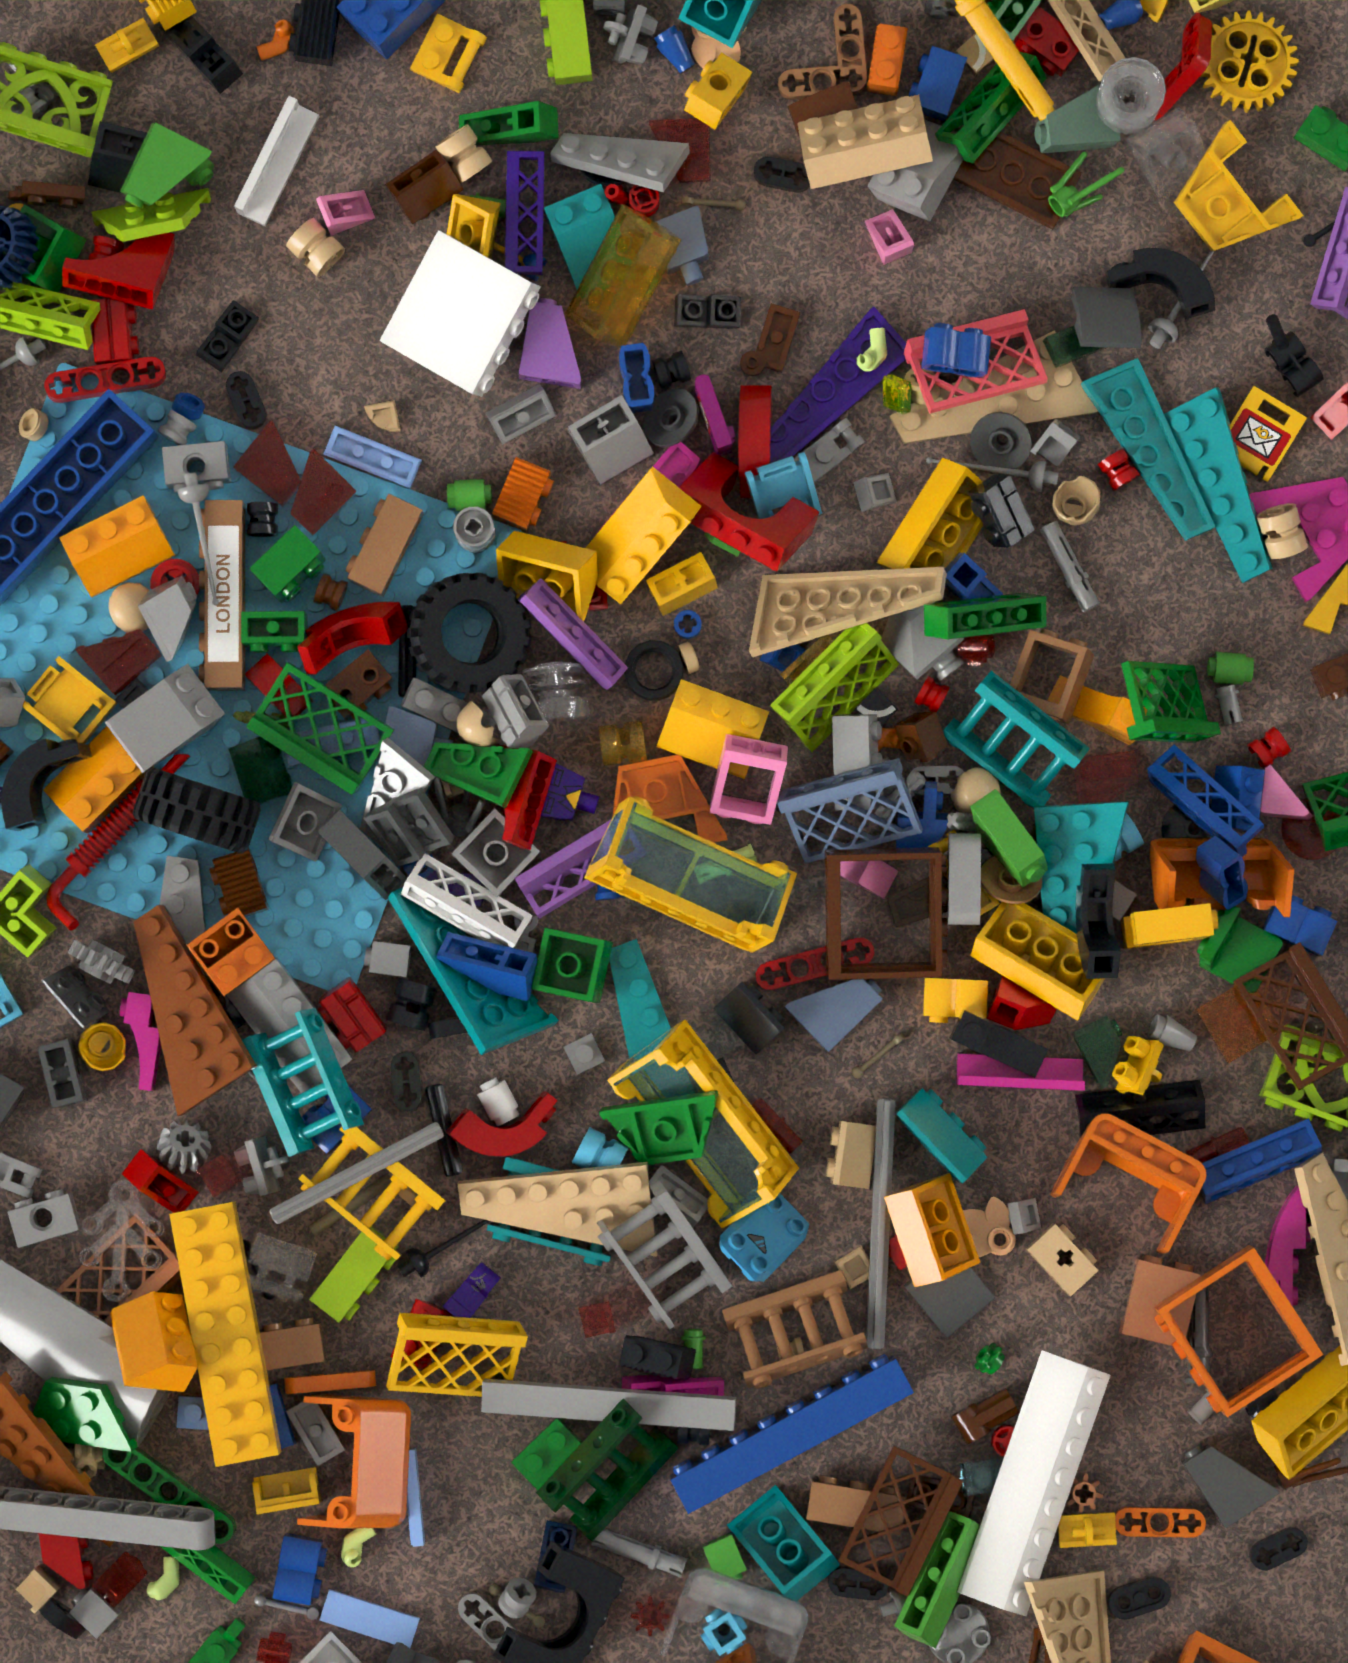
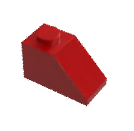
(159, 1183)

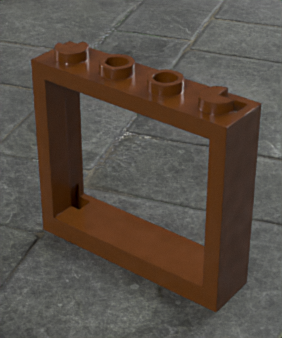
(937, 925)

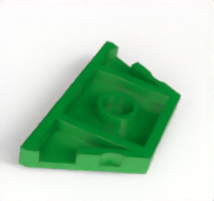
(664, 1127)
(83, 1414)

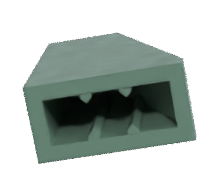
(1075, 127)

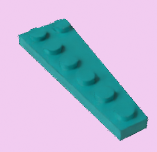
(1140, 426)
(1213, 460)
(637, 998)

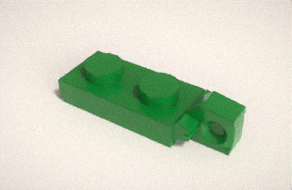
(220, 1645)

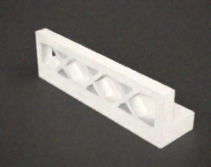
(276, 162)
(457, 911)

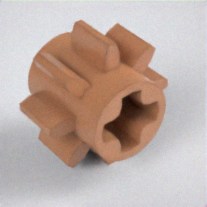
(1088, 1500)

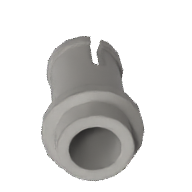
(1228, 701)
(1202, 1410)

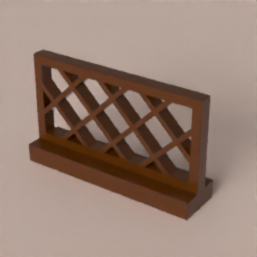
(1322, 1001)
(925, 1533)

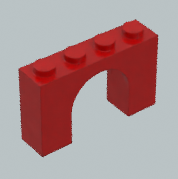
(764, 539)

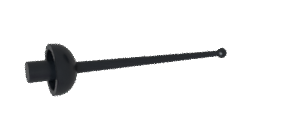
(419, 1261)

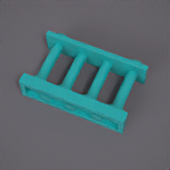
(1034, 721)
(277, 1094)
(504, 1233)

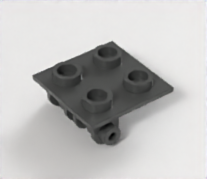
(76, 997)

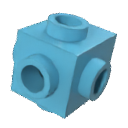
(719, 1642)

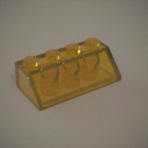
(622, 277)

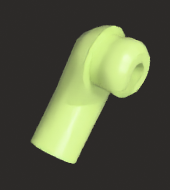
(353, 1544)
(167, 1582)

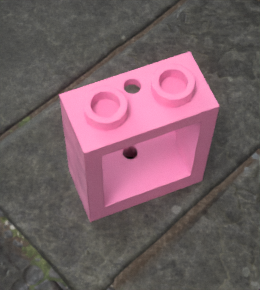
(755, 754)

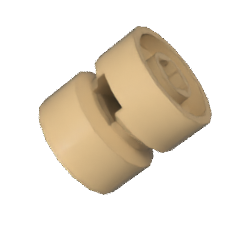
(464, 154)
(312, 244)
(1282, 531)

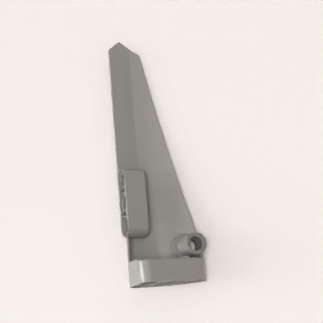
(70, 1343)

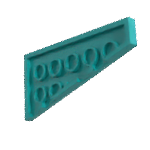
(1068, 839)
(486, 1015)

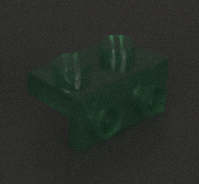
(260, 770)

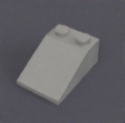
(920, 186)
(165, 718)

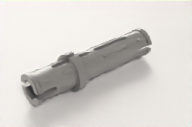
(1072, 571)
(641, 1552)

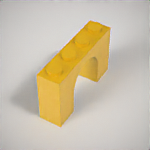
(1168, 926)

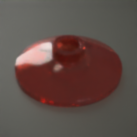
(1301, 840)

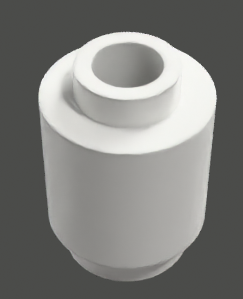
(498, 1101)

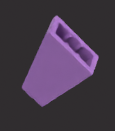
(548, 348)

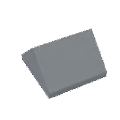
(301, 819)

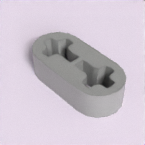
(938, 772)

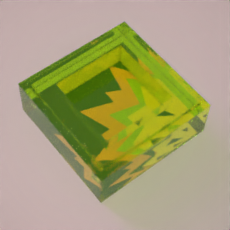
(897, 394)

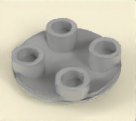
(963, 1636)

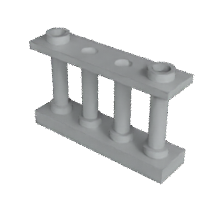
(693, 1252)

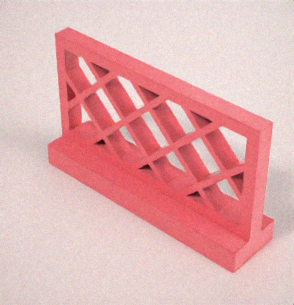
(1000, 329)

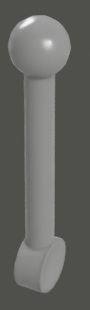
(312, 1613)

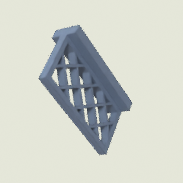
(844, 786)

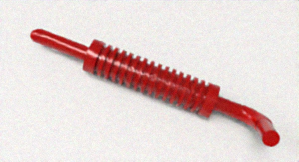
(98, 844)

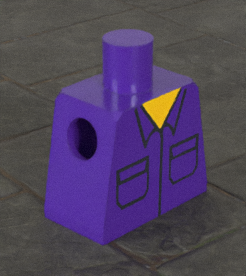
(566, 796)

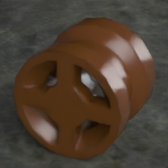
(330, 592)

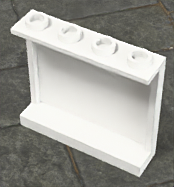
(460, 314)

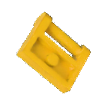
(439, 48)

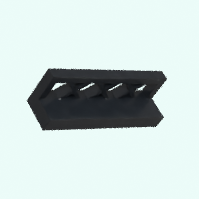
(1161, 1099)

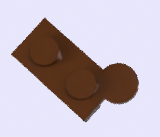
(39, 193)
(773, 343)

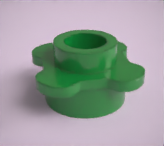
(989, 1359)

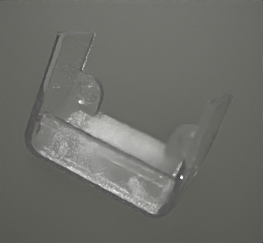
(706, 1587)

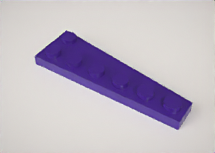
(835, 388)

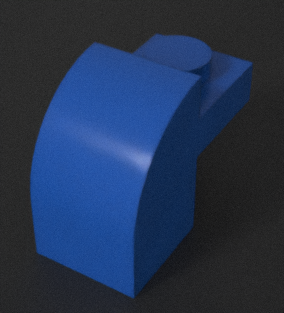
(968, 579)
(933, 823)

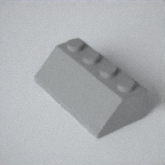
(269, 1006)

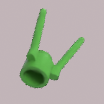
(1068, 199)

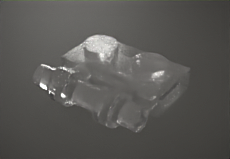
(281, 1258)

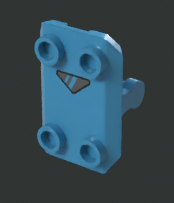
(764, 1238)

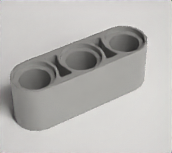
(964, 878)

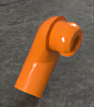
(279, 43)

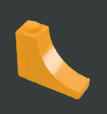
(1099, 710)

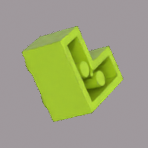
(18, 918)

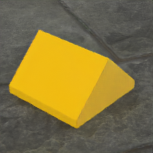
(474, 222)

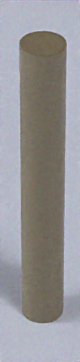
(359, 1199)

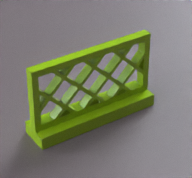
(826, 675)

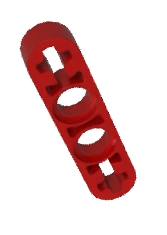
(104, 373)
(813, 960)

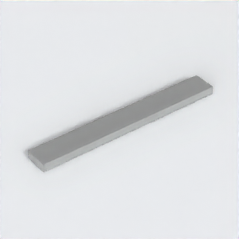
(597, 1402)

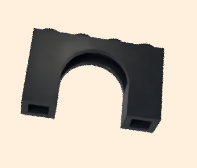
(595, 1591)

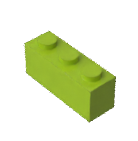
(567, 40)
(351, 1278)

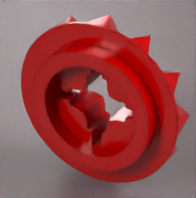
(175, 568)

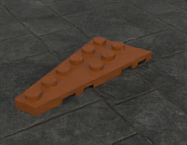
(194, 1030)
(36, 1447)

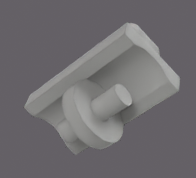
(636, 23)
(265, 1166)

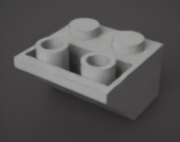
(610, 440)

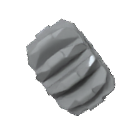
(183, 1146)

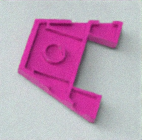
(1325, 524)

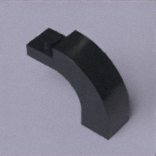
(1169, 270)
(26, 777)
(1094, 922)

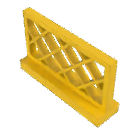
(454, 1330)

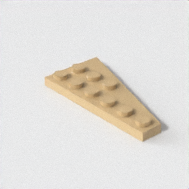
(1056, 399)
(822, 603)
(565, 1201)
(1329, 1227)
(1072, 1616)

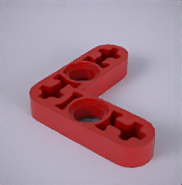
(1193, 63)

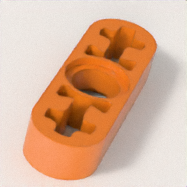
(330, 1382)
(1183, 1514)

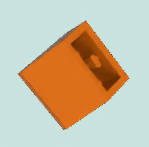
(230, 952)

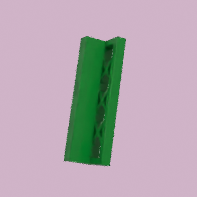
(991, 117)
(215, 1569)

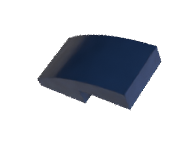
(563, 1535)

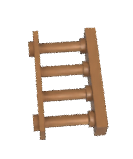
(801, 1299)

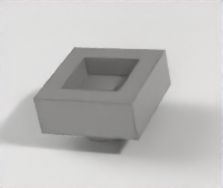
(584, 1054)
(1024, 1216)

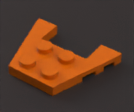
(670, 793)

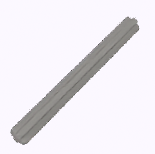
(356, 1173)

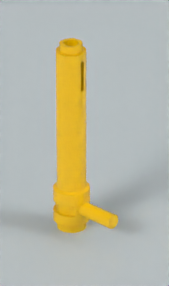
(1007, 56)

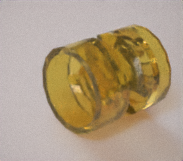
(611, 740)

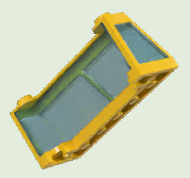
(691, 877)
(742, 1157)

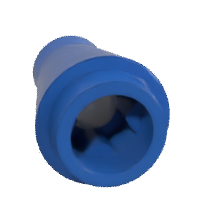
(1122, 13)
(674, 48)

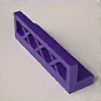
(513, 205)

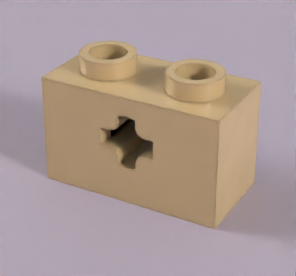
(1070, 1276)

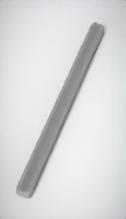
(880, 1223)

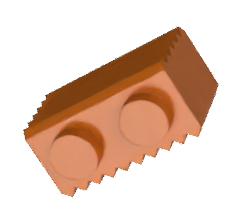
(887, 59)
(522, 494)

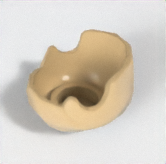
(1082, 490)
(124, 607)
(470, 727)
(972, 787)

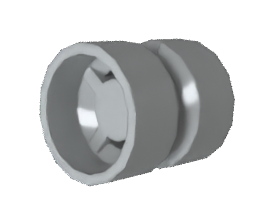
(474, 529)

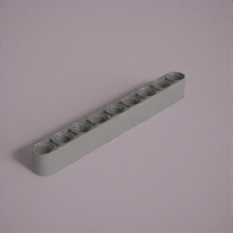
(106, 1518)

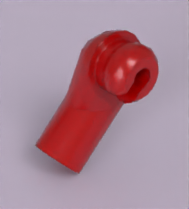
(616, 194)

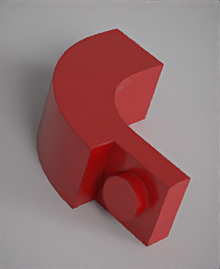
(753, 431)
(351, 628)
(505, 1140)

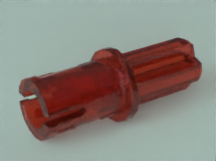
(779, 1128)
(1219, 1145)

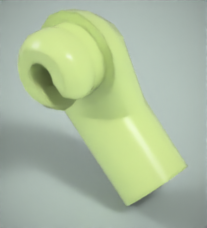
(875, 353)

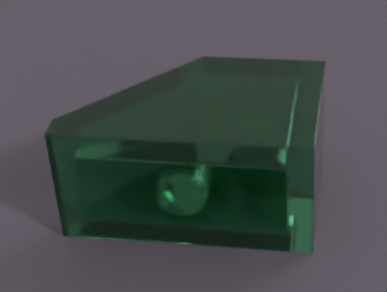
(1099, 1047)

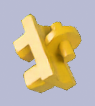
(127, 45)
(1140, 1067)
(1087, 1530)

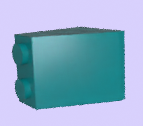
(719, 18)

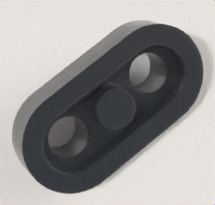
(1139, 1599)

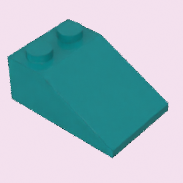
(579, 228)
(783, 1544)

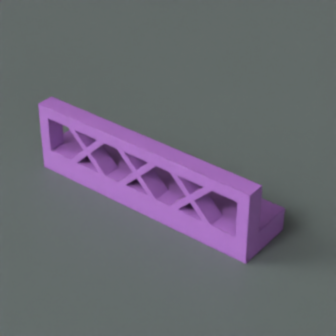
(1332, 281)
(573, 634)
(557, 867)

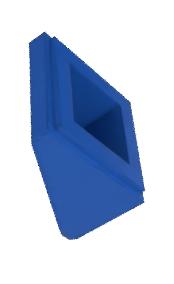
(783, 657)

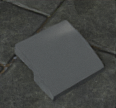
(1106, 317)
(409, 827)
(952, 1300)

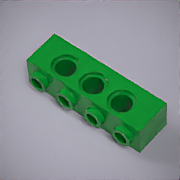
(985, 615)

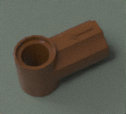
(981, 1417)

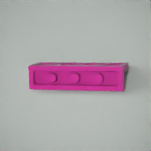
(988, 1072)

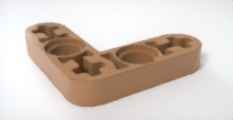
(844, 64)

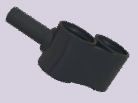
(1288, 355)

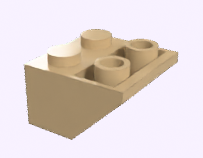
(852, 1155)

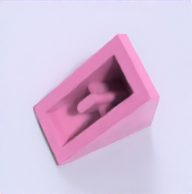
(345, 210)
(889, 236)
(1279, 799)
(870, 875)

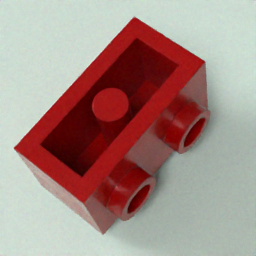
(1048, 41)

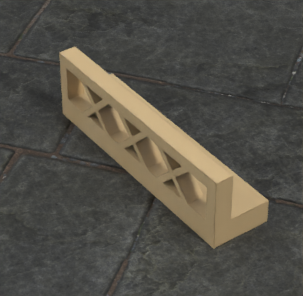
(1088, 34)

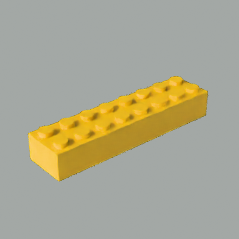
(225, 1334)

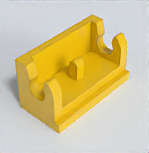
(682, 583)
(286, 1490)

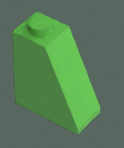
(161, 164)
(1008, 839)

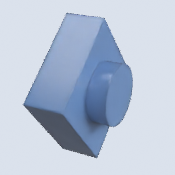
(191, 1413)

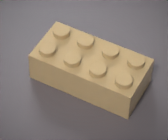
(864, 141)

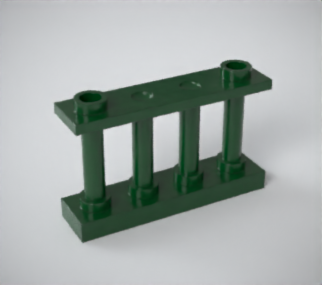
(622, 1483)

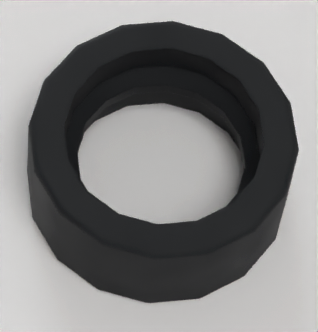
(657, 647)

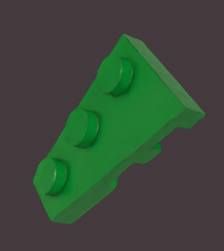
(479, 770)

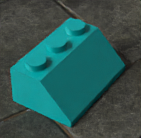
(942, 1134)

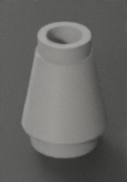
(1171, 1033)

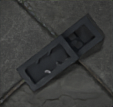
(203, 53)
(998, 1043)

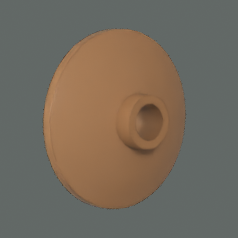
(1003, 886)

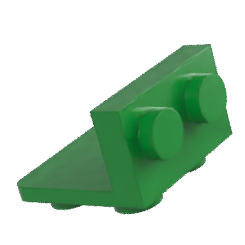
(1237, 948)

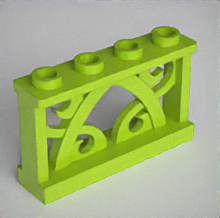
(69, 134)
(1321, 1109)

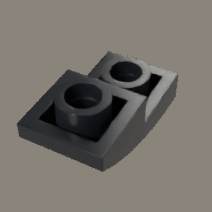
(707, 311)
(227, 336)

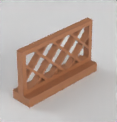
(159, 1281)

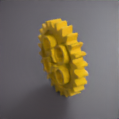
(1273, 69)

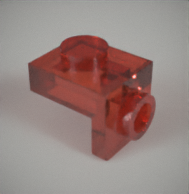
(120, 1579)

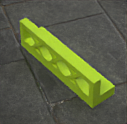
(48, 324)

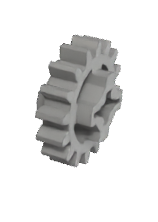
(101, 961)

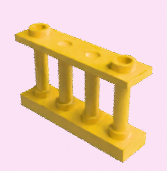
(400, 1180)

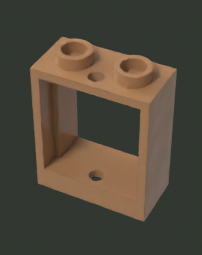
(1064, 710)

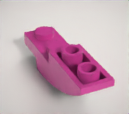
(1288, 1233)

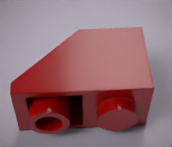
(1017, 1007)
(64, 1557)

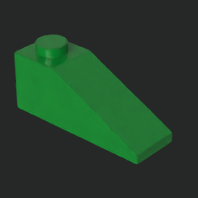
(513, 124)

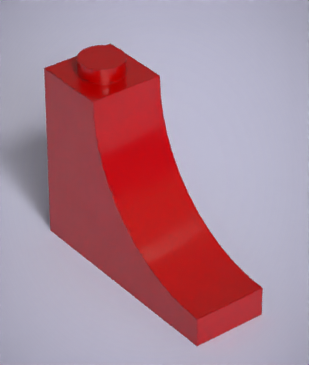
(128, 276)
(528, 800)

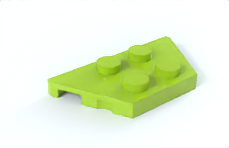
(164, 216)

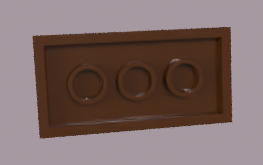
(1016, 177)

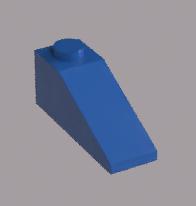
(490, 964)

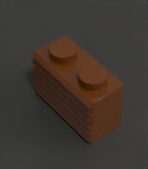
(239, 883)

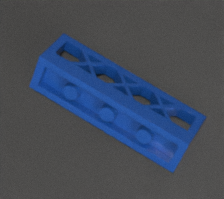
(1194, 808)
(1259, 1160)

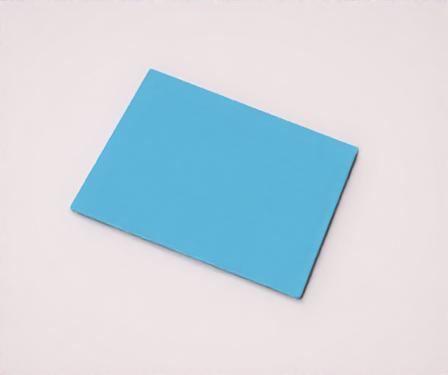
(317, 910)

